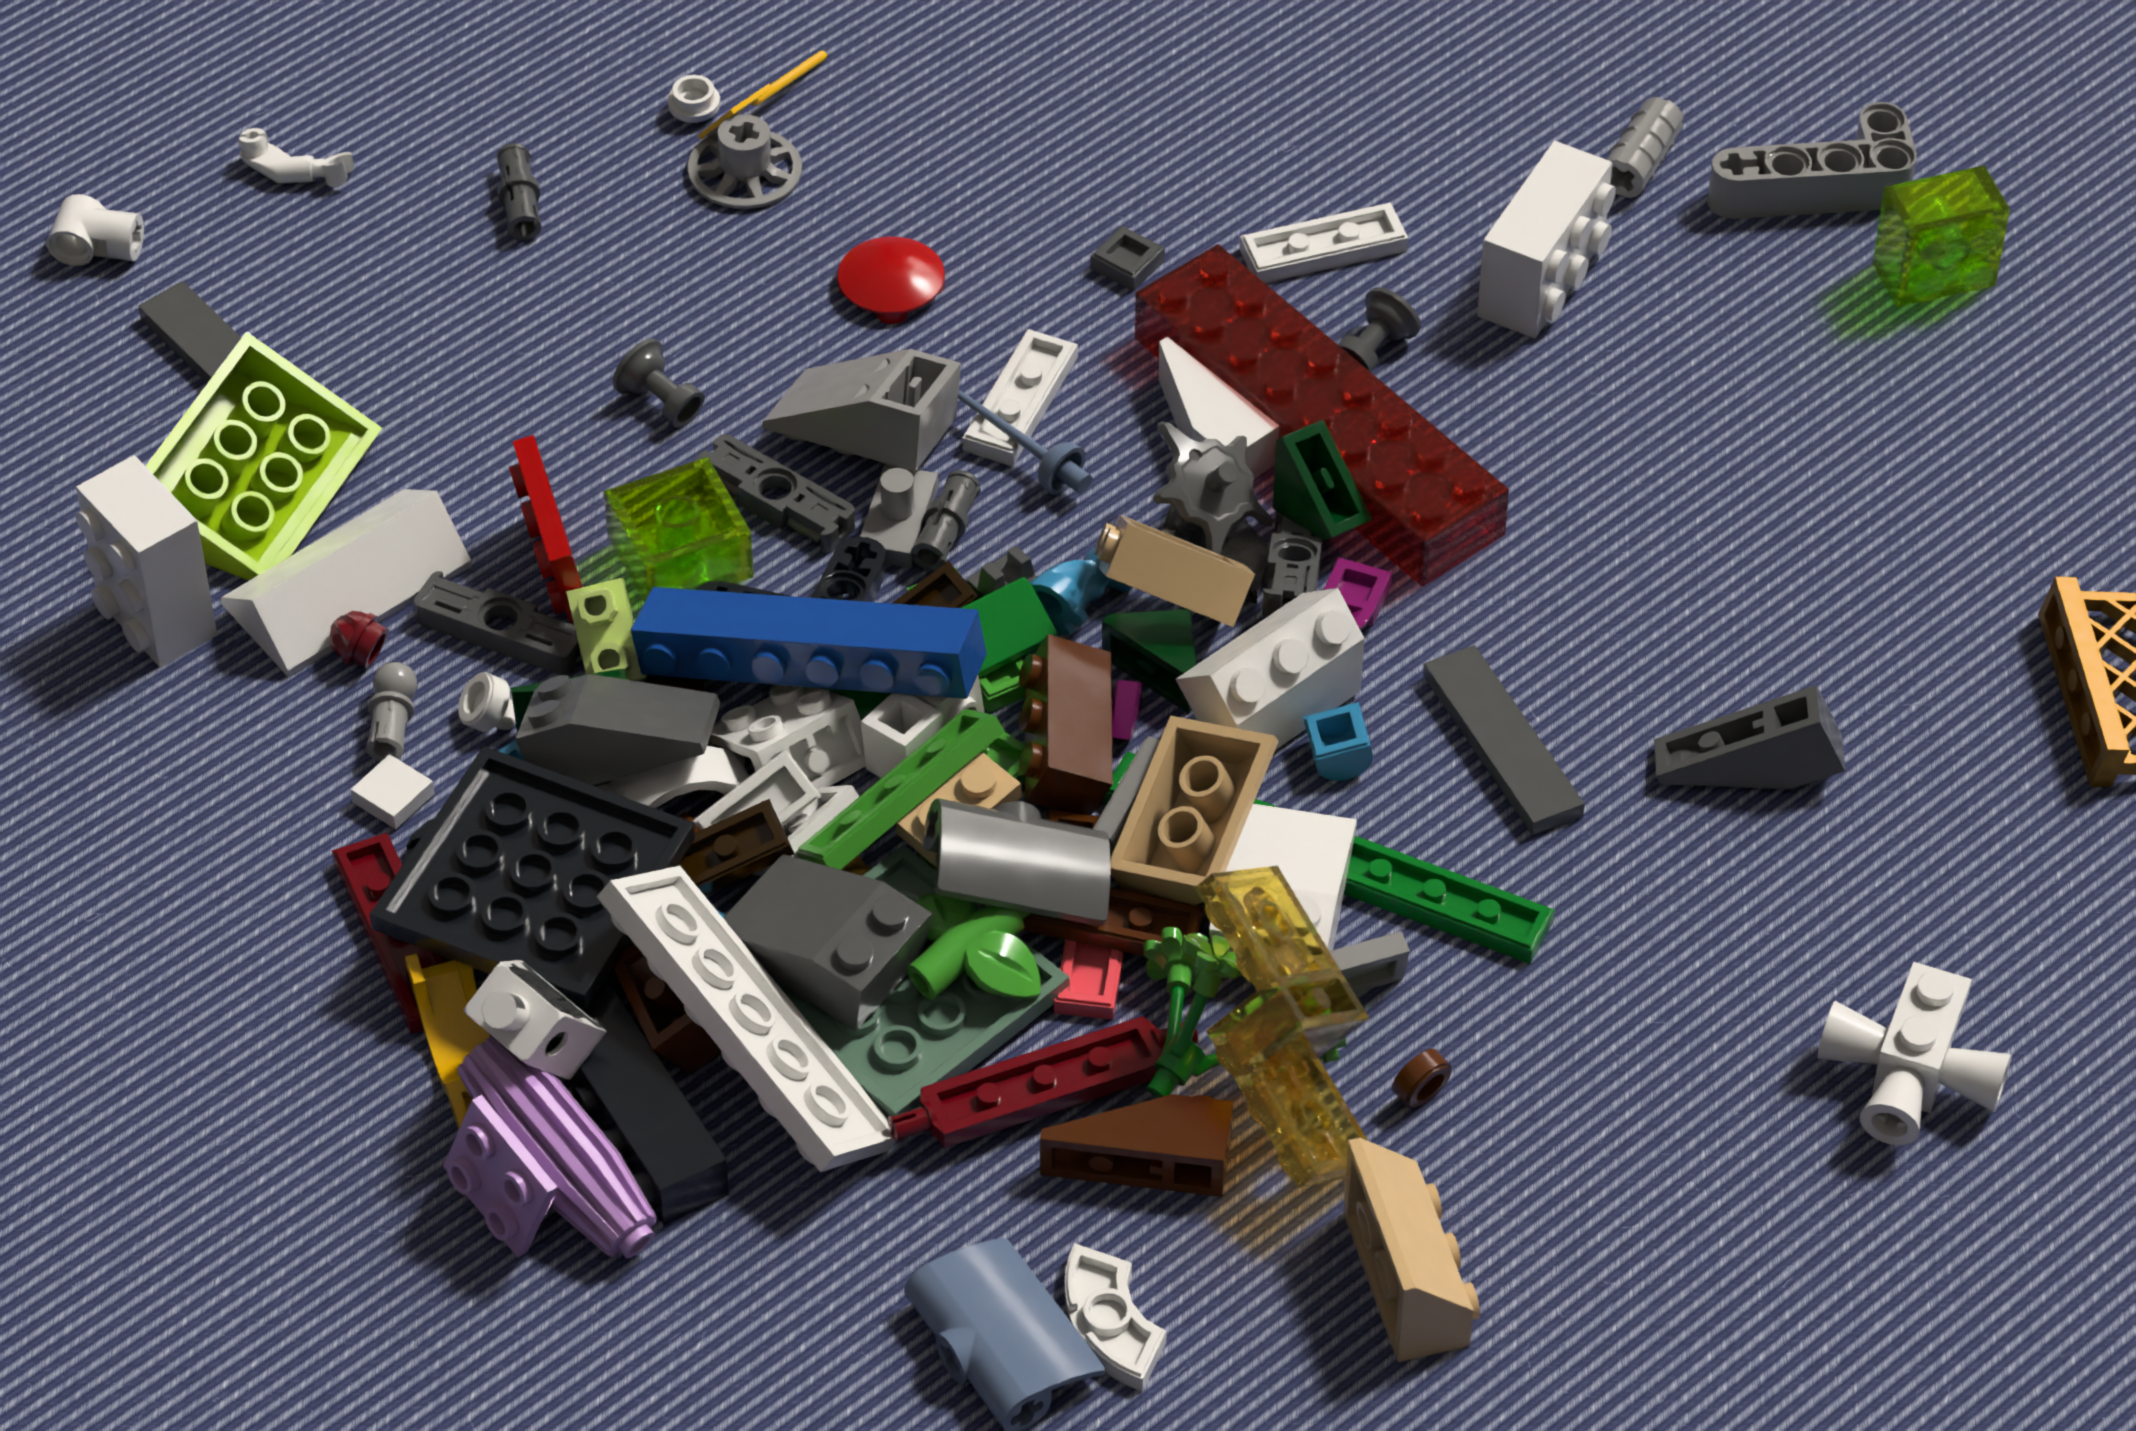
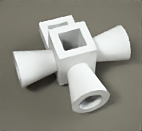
(1914, 1054)

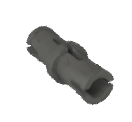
(518, 192)
(946, 520)

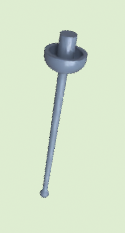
(1058, 466)

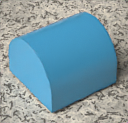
(1339, 742)

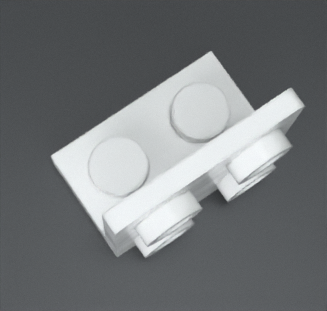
(809, 722)

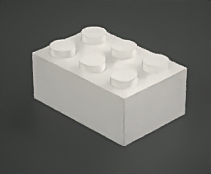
(1545, 239)
(145, 561)

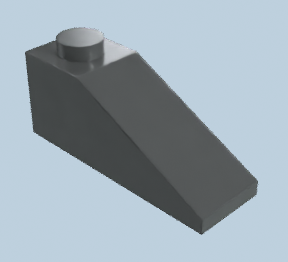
(1758, 747)

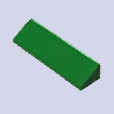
(1011, 627)

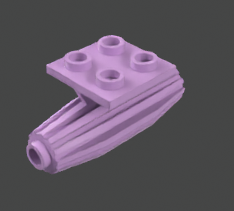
(538, 1149)

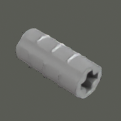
(1644, 145)

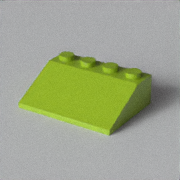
(260, 458)

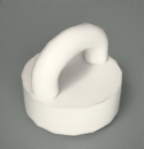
(486, 703)

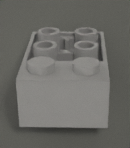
(873, 406)

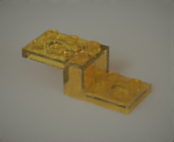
(1287, 1024)

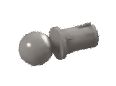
(390, 709)

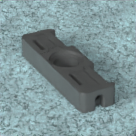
(807, 507)
(1291, 564)
(465, 612)

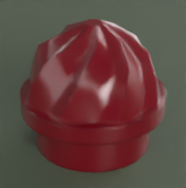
(358, 638)

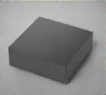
(1127, 258)

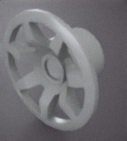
(744, 155)

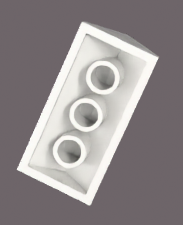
(362, 566)

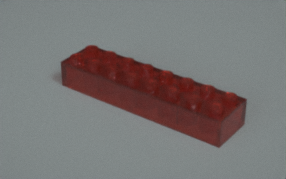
(1420, 487)

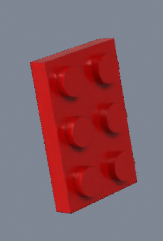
(544, 520)

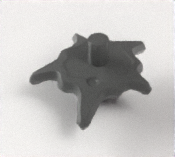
(1209, 485)

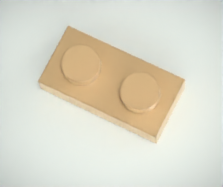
(977, 784)

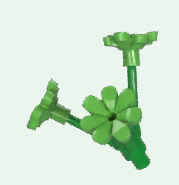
(1205, 964)

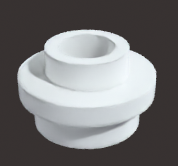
(693, 99)

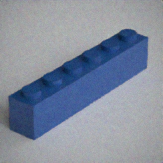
(809, 642)

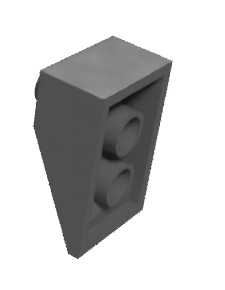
(613, 726)
(831, 935)

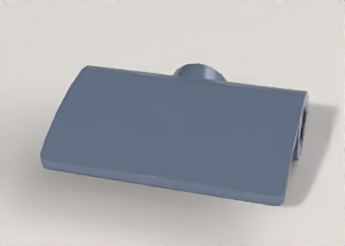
(1000, 1330)

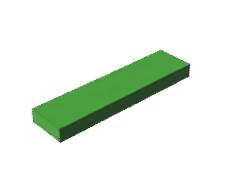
(901, 789)

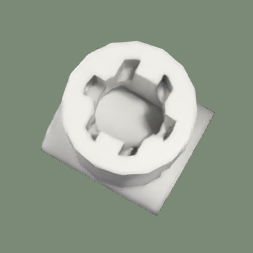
(89, 230)

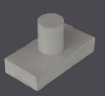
(899, 511)

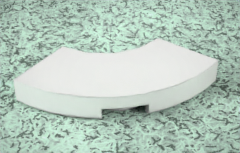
(1107, 1319)

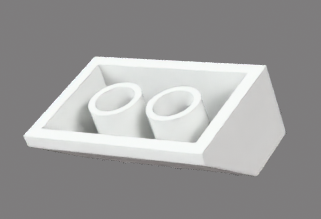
(1281, 669)

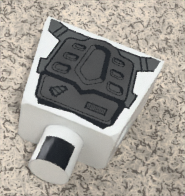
(527, 1013)

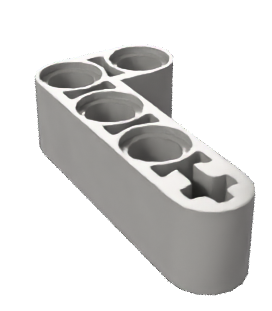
(1817, 174)

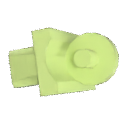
(603, 628)

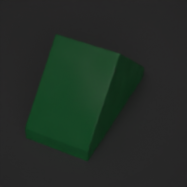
(1315, 484)
(1152, 649)

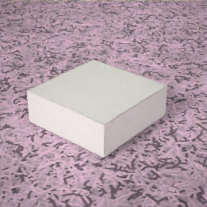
(392, 791)

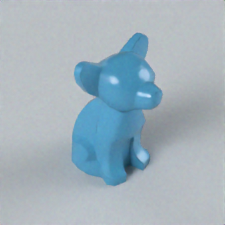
(1070, 587)

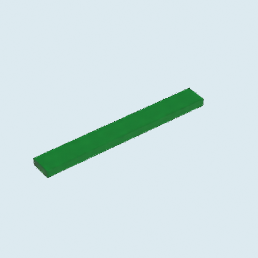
(1434, 895)

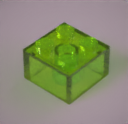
(1940, 236)
(678, 529)

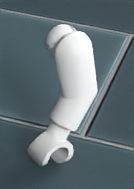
(283, 168)

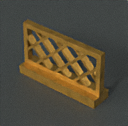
(2085, 679)

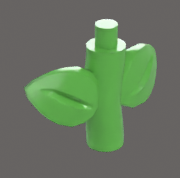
(975, 942)

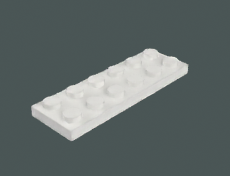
(748, 1017)

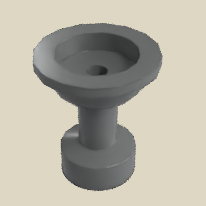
(1388, 318)
(643, 371)

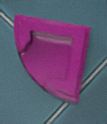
(1126, 708)

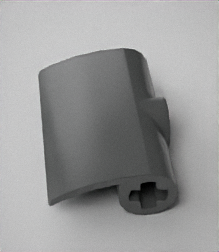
(1019, 860)

